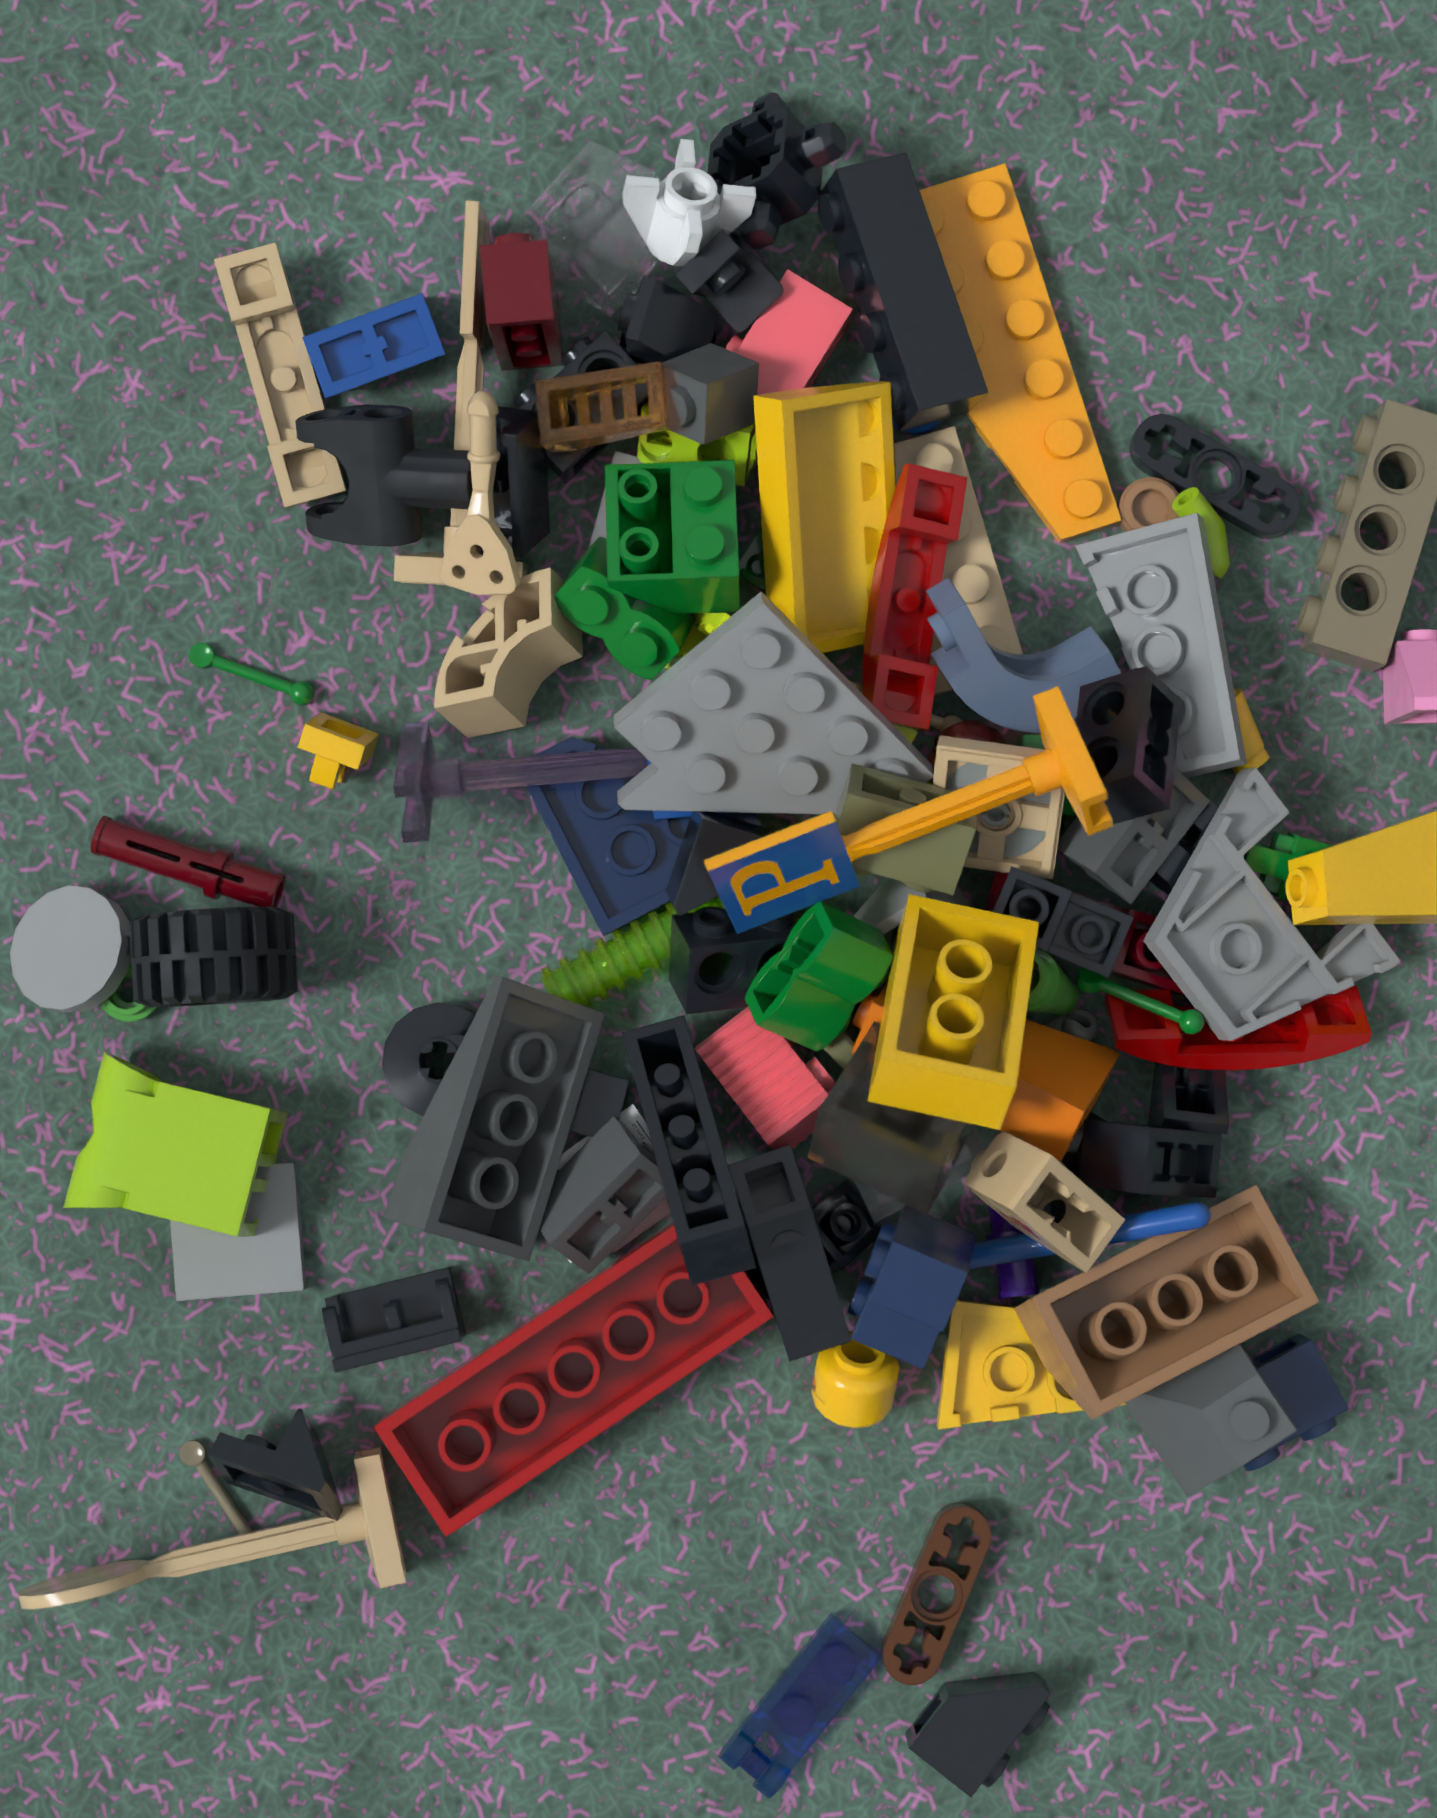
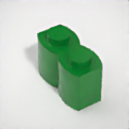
(634, 631)
(819, 977)

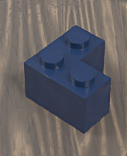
(915, 1285)

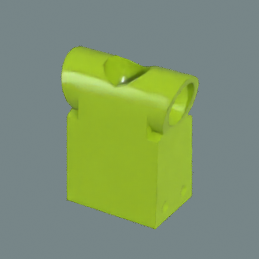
(173, 1151)

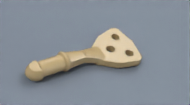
(480, 525)

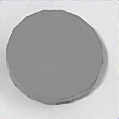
(71, 949)

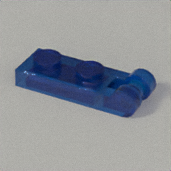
(801, 1704)

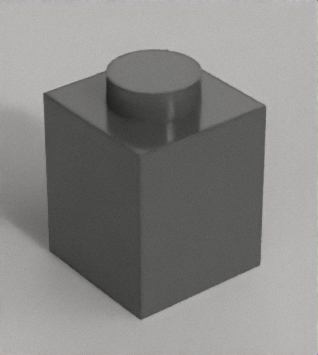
(710, 393)

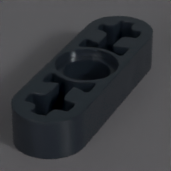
(1240, 467)

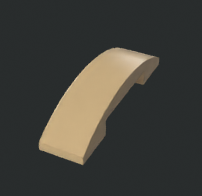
(279, 370)

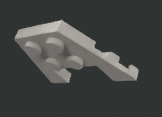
(1232, 940)

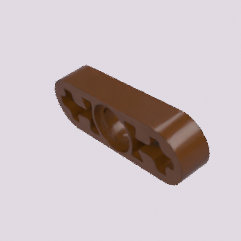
(903, 1630)

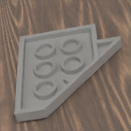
(756, 725)

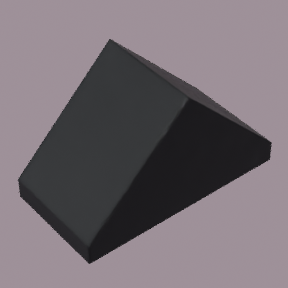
(704, 838)
(1189, 1099)

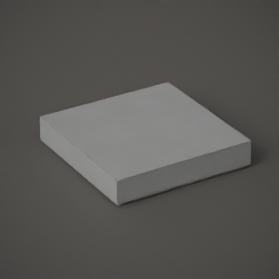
(226, 1265)

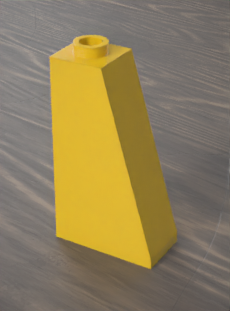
(1369, 878)

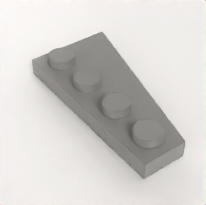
(1168, 618)

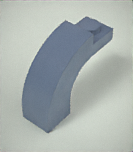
(1004, 683)

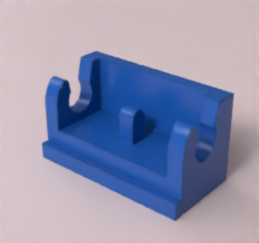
(374, 345)

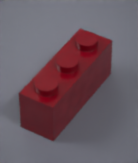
(521, 302)

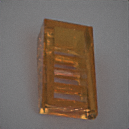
(553, 408)

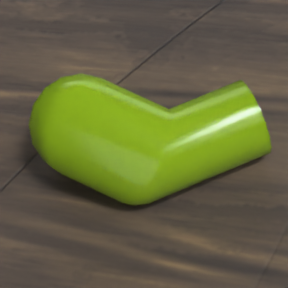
(1191, 502)

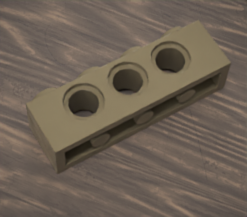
(1365, 637)

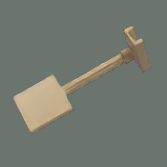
(426, 566)

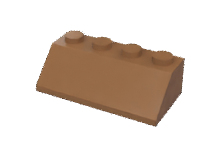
(1167, 1305)

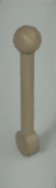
(194, 1454)

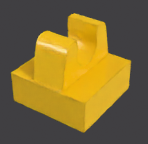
(336, 748)

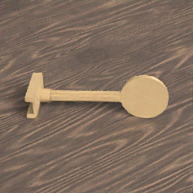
(367, 1519)

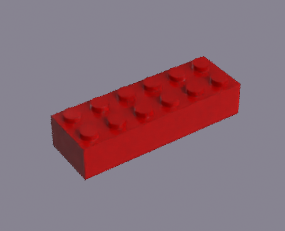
(565, 1377)

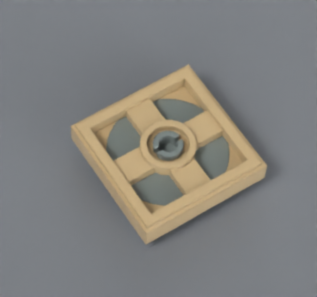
(1012, 834)

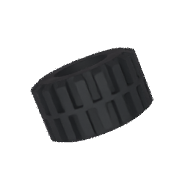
(213, 956)

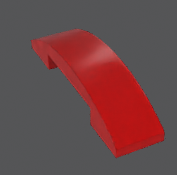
(909, 561)
(1314, 1032)

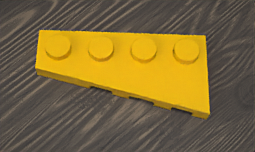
(994, 1369)

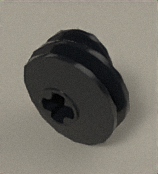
(411, 1041)

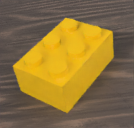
(954, 1012)

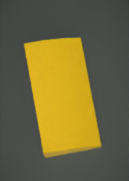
(824, 503)

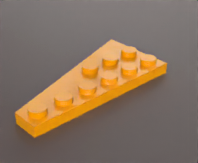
(1033, 400)

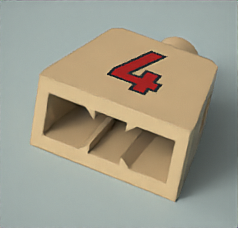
(1023, 1179)

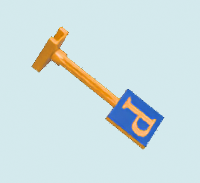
(815, 860)

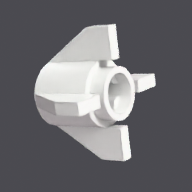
(684, 208)

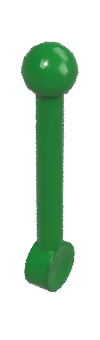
(204, 656)
(1190, 1020)

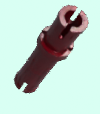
(119, 839)

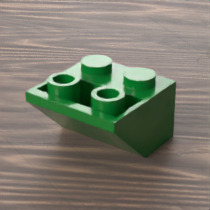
(674, 534)

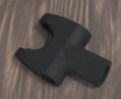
(384, 474)

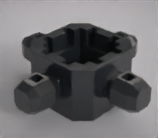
(778, 159)

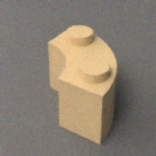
(506, 657)

